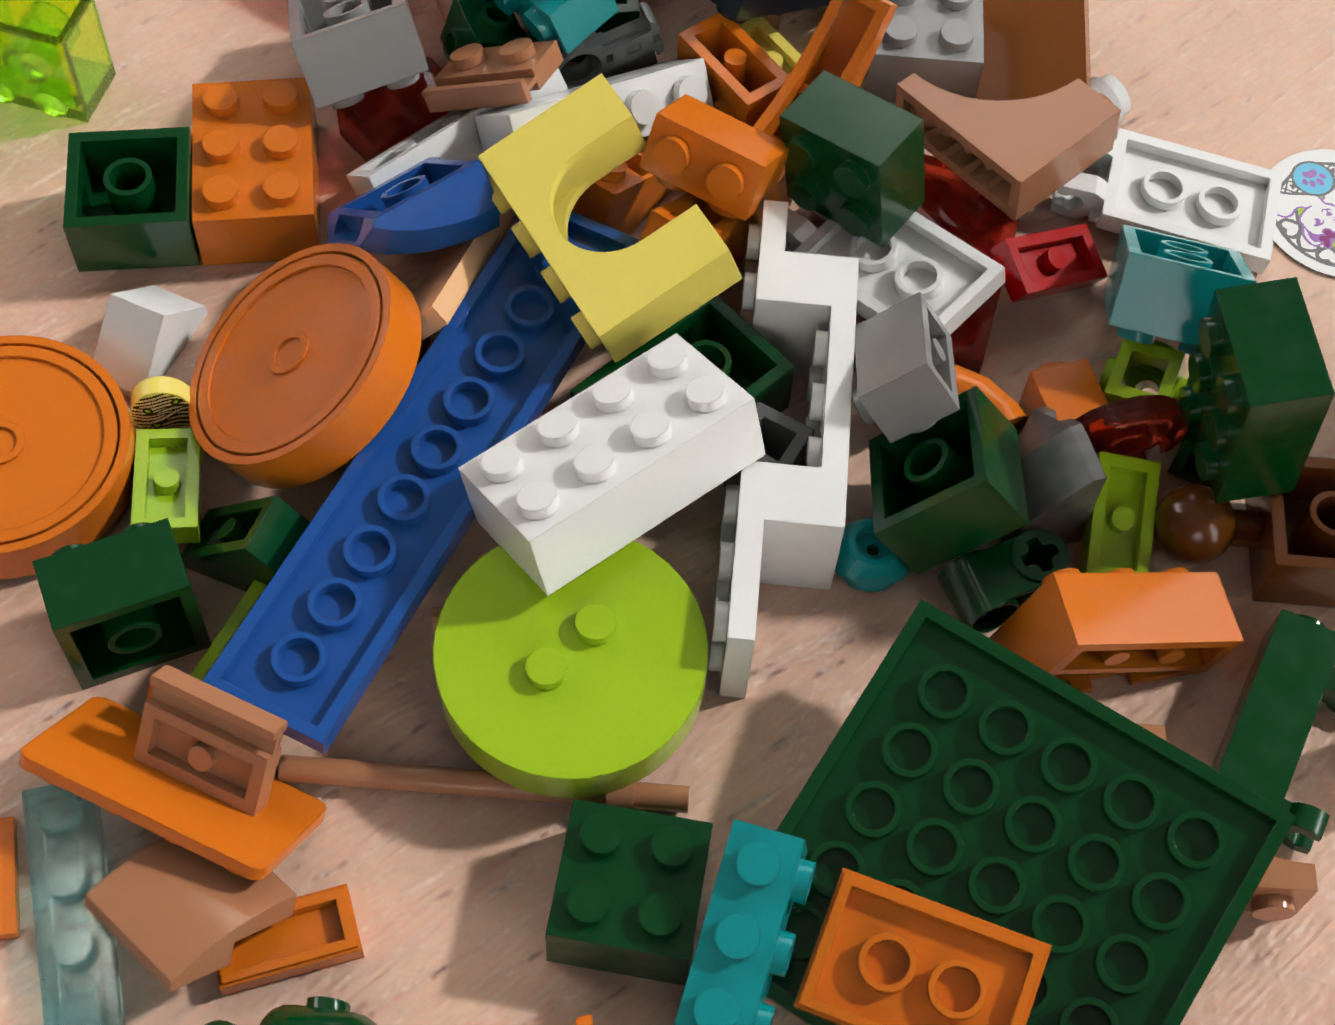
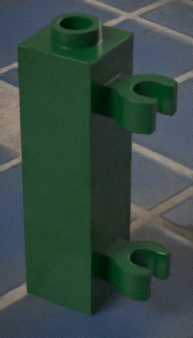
(1276, 714)

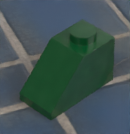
(245, 541)

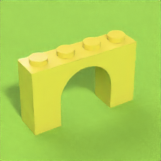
(620, 293)

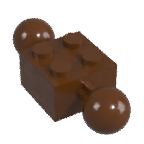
(1285, 533)

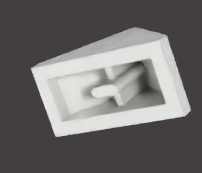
(145, 333)

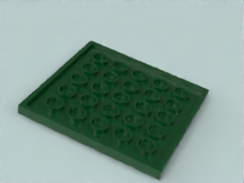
(1037, 815)

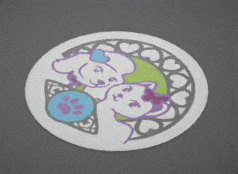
(1308, 209)

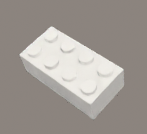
(613, 462)

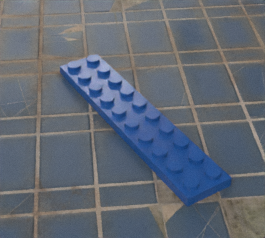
(402, 501)

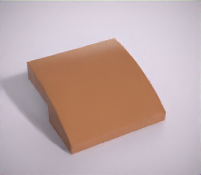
(184, 911)

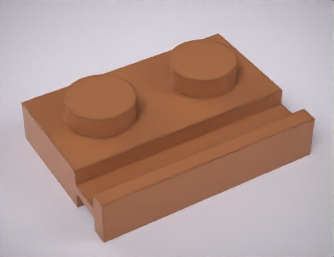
(493, 75)
(210, 740)

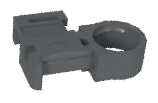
(615, 51)

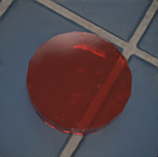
(1135, 425)

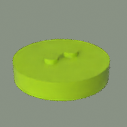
(572, 684)

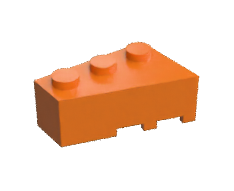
(1123, 624)

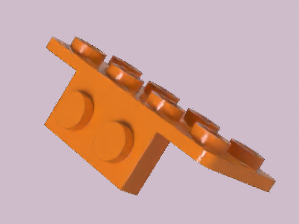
(93, 758)

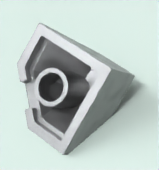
(1058, 475)

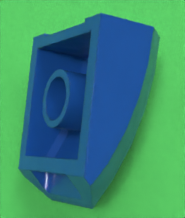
(419, 210)

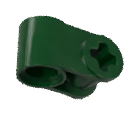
(996, 581)

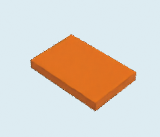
(916, 962)

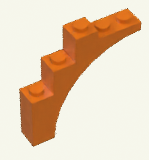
(840, 45)

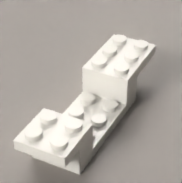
(788, 518)

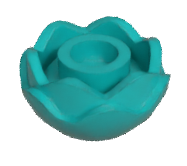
(864, 570)

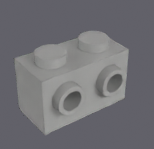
(904, 369)

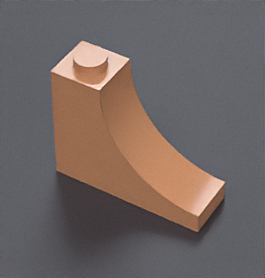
(1014, 148)

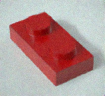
(1049, 262)

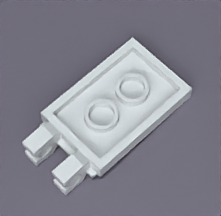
(1178, 194)
(914, 260)

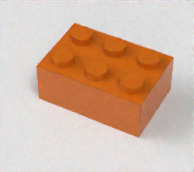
(254, 170)

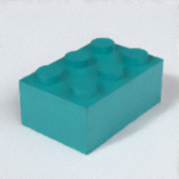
(1167, 285)

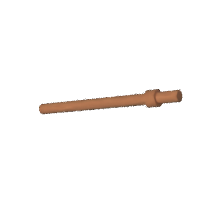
(462, 783)

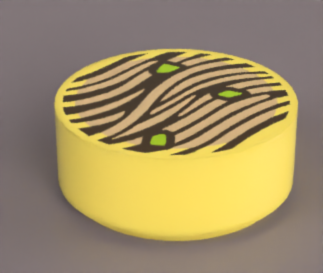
(160, 403)

